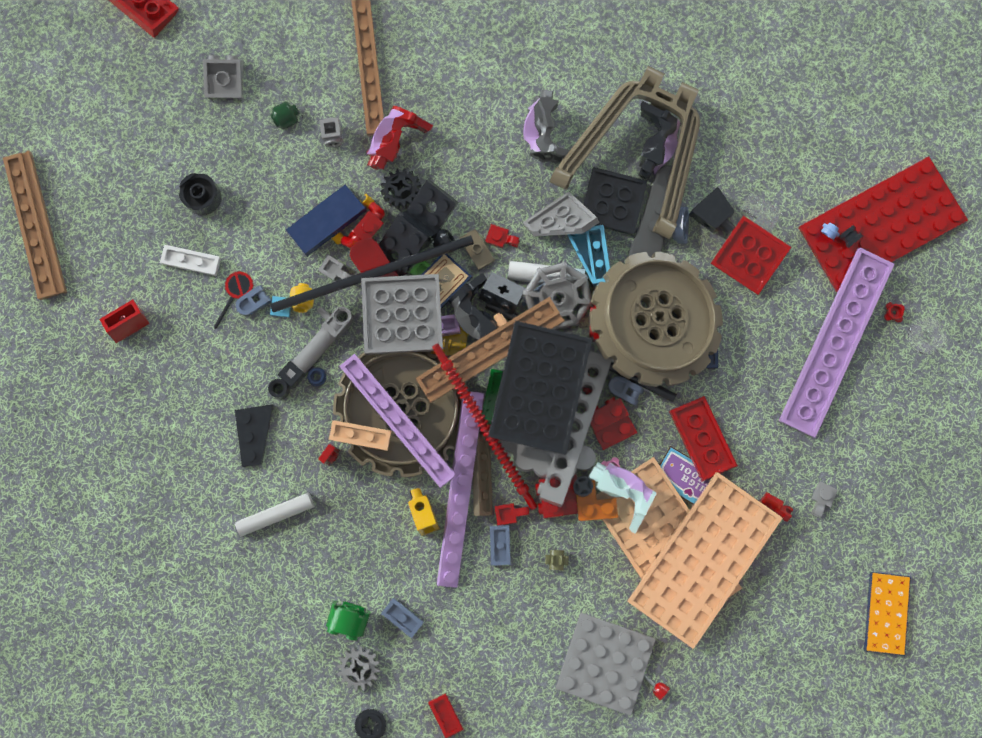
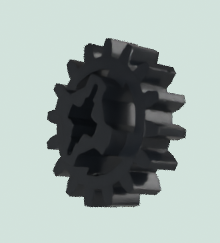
(397, 181)

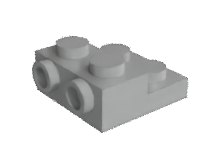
(223, 77)

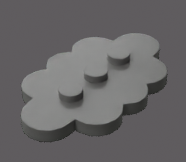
(535, 459)

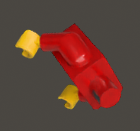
(366, 227)

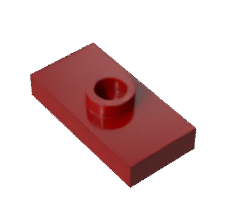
(329, 455)
(445, 715)

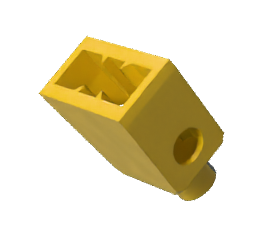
(424, 519)

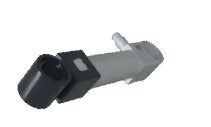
(296, 370)

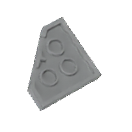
(561, 217)

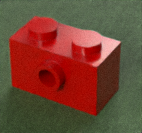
(124, 321)

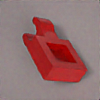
(499, 237)
(777, 506)
(507, 513)

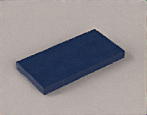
(326, 220)

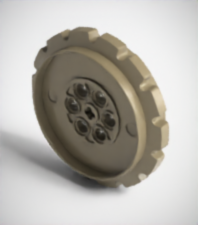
(630, 345)
(436, 423)

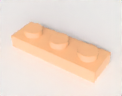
(360, 435)

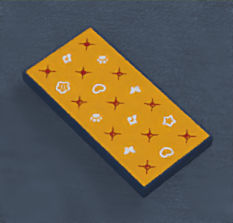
(887, 613)

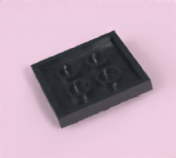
(615, 199)

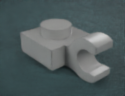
(333, 269)
(823, 496)

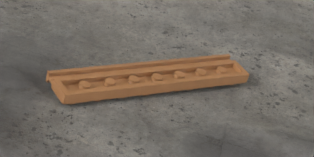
(34, 225)
(486, 350)

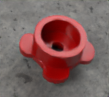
(898, 308)

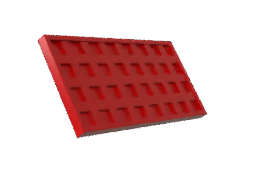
(890, 216)

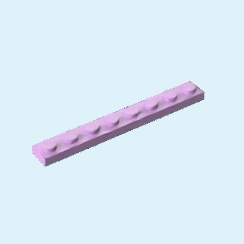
(397, 420)

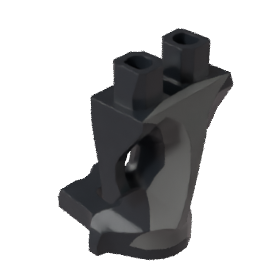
(472, 321)

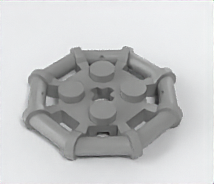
(565, 288)

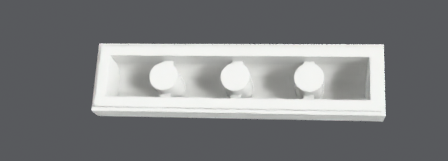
(525, 271)
(274, 514)

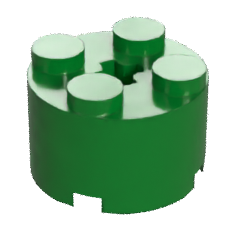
(347, 620)

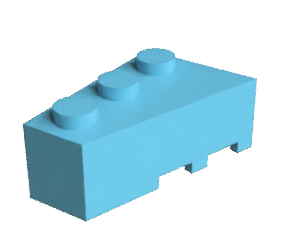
(592, 252)

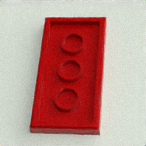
(703, 438)

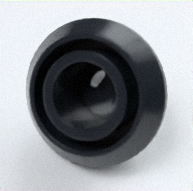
(442, 237)

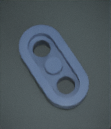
(681, 232)

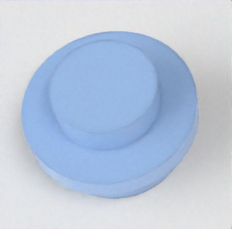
(830, 230)

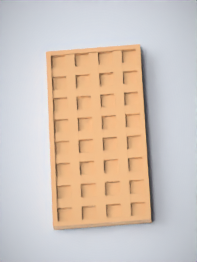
(658, 524)
(704, 560)

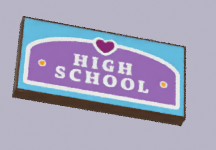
(683, 475)

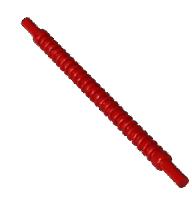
(447, 365)

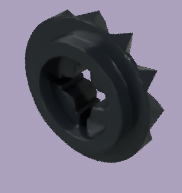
(375, 716)

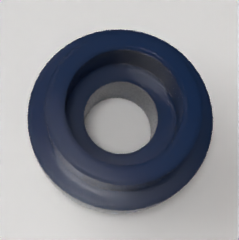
(312, 372)

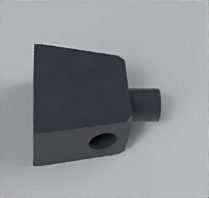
(714, 212)

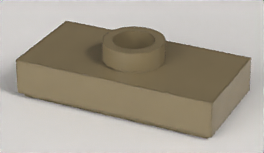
(478, 251)

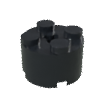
(202, 204)

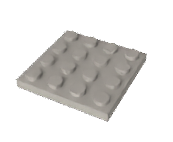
(401, 314)
(605, 663)

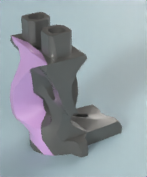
(539, 127)

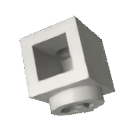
(331, 132)

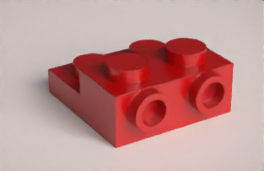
(612, 423)
(569, 505)

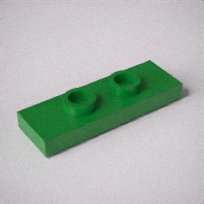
(491, 394)

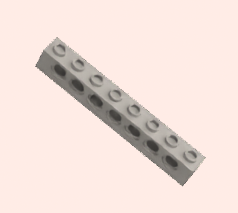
(557, 495)

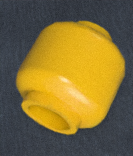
(303, 307)

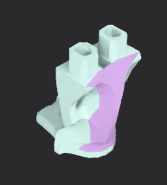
(623, 483)

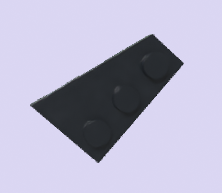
(252, 433)

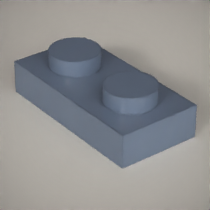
(500, 545)
(402, 617)

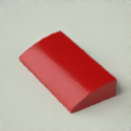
(148, 14)

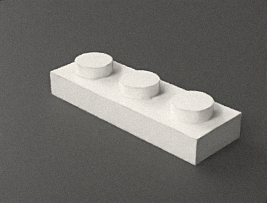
(190, 260)

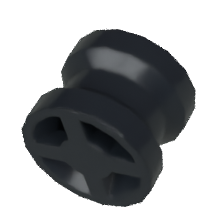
(850, 236)
(583, 483)

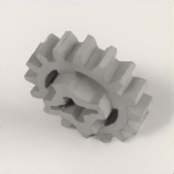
(361, 678)

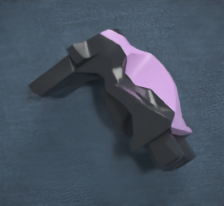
(662, 145)

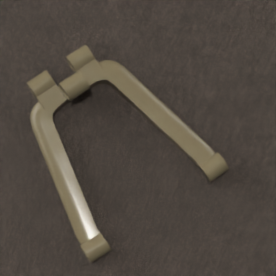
(647, 90)

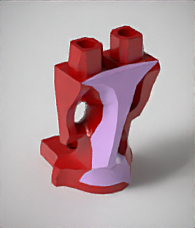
(386, 137)

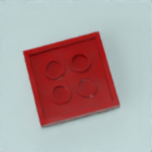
(750, 255)

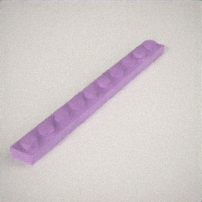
(459, 496)

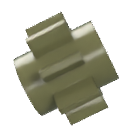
(556, 560)

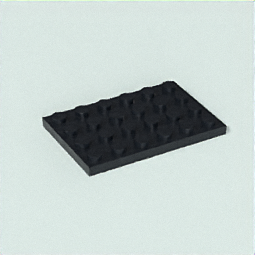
(540, 388)

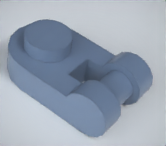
(246, 305)
(619, 386)

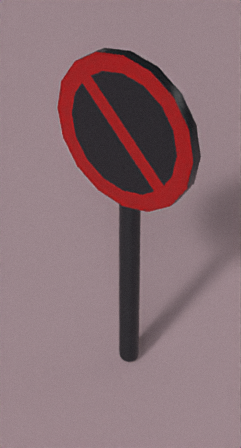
(236, 285)

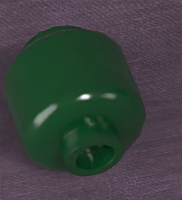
(285, 115)

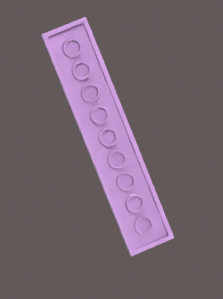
(836, 342)

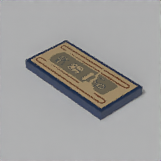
(451, 277)

